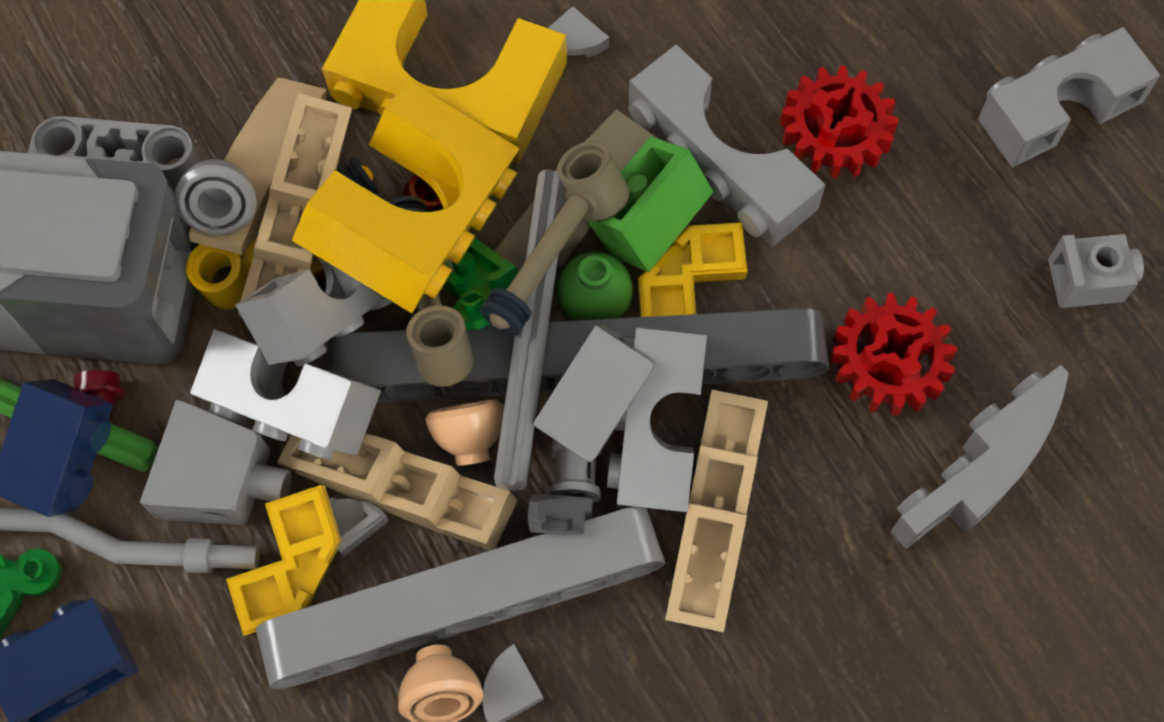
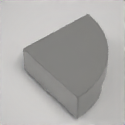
(581, 34)
(356, 521)
(509, 687)

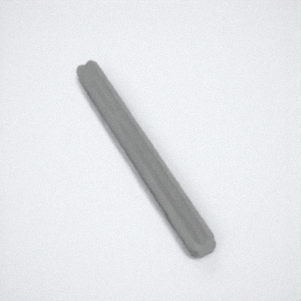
(529, 350)

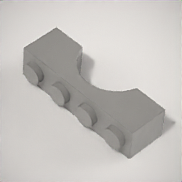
(765, 190)

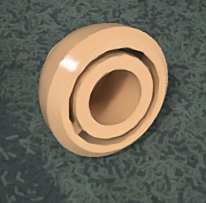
(467, 429)
(439, 687)

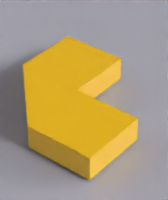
(697, 255)
(307, 544)

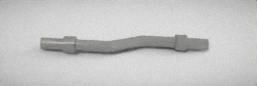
(195, 555)

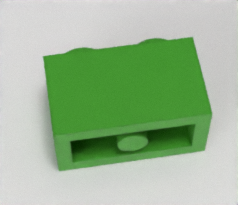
(662, 200)

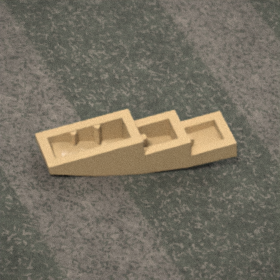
(257, 154)
(304, 163)
(410, 488)
(717, 511)

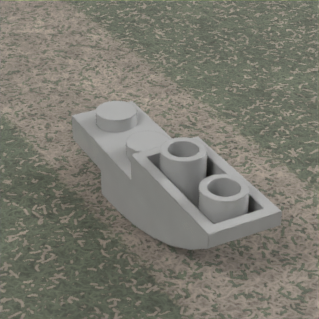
(994, 459)

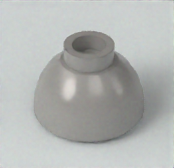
(216, 197)

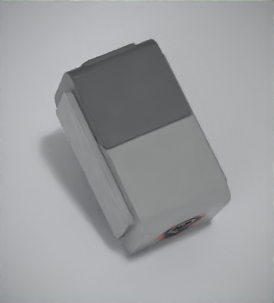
(96, 242)

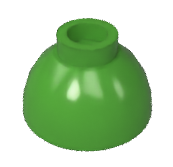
(595, 287)

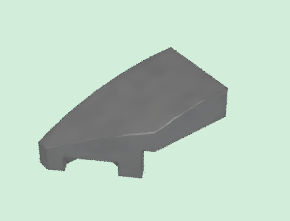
(559, 514)

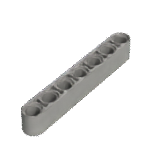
(457, 598)

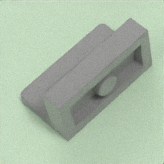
(594, 393)

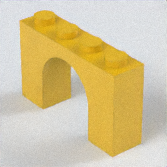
(509, 100)
(400, 249)

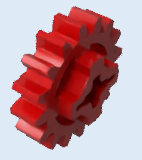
(859, 136)
(886, 376)

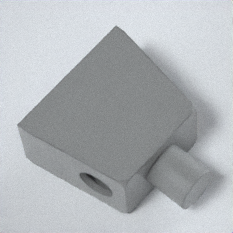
(210, 470)

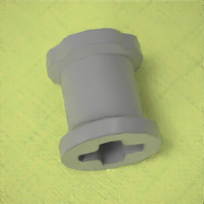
(574, 474)

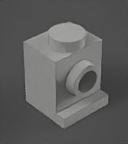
(1083, 280)

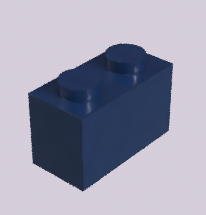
(52, 447)
(62, 663)

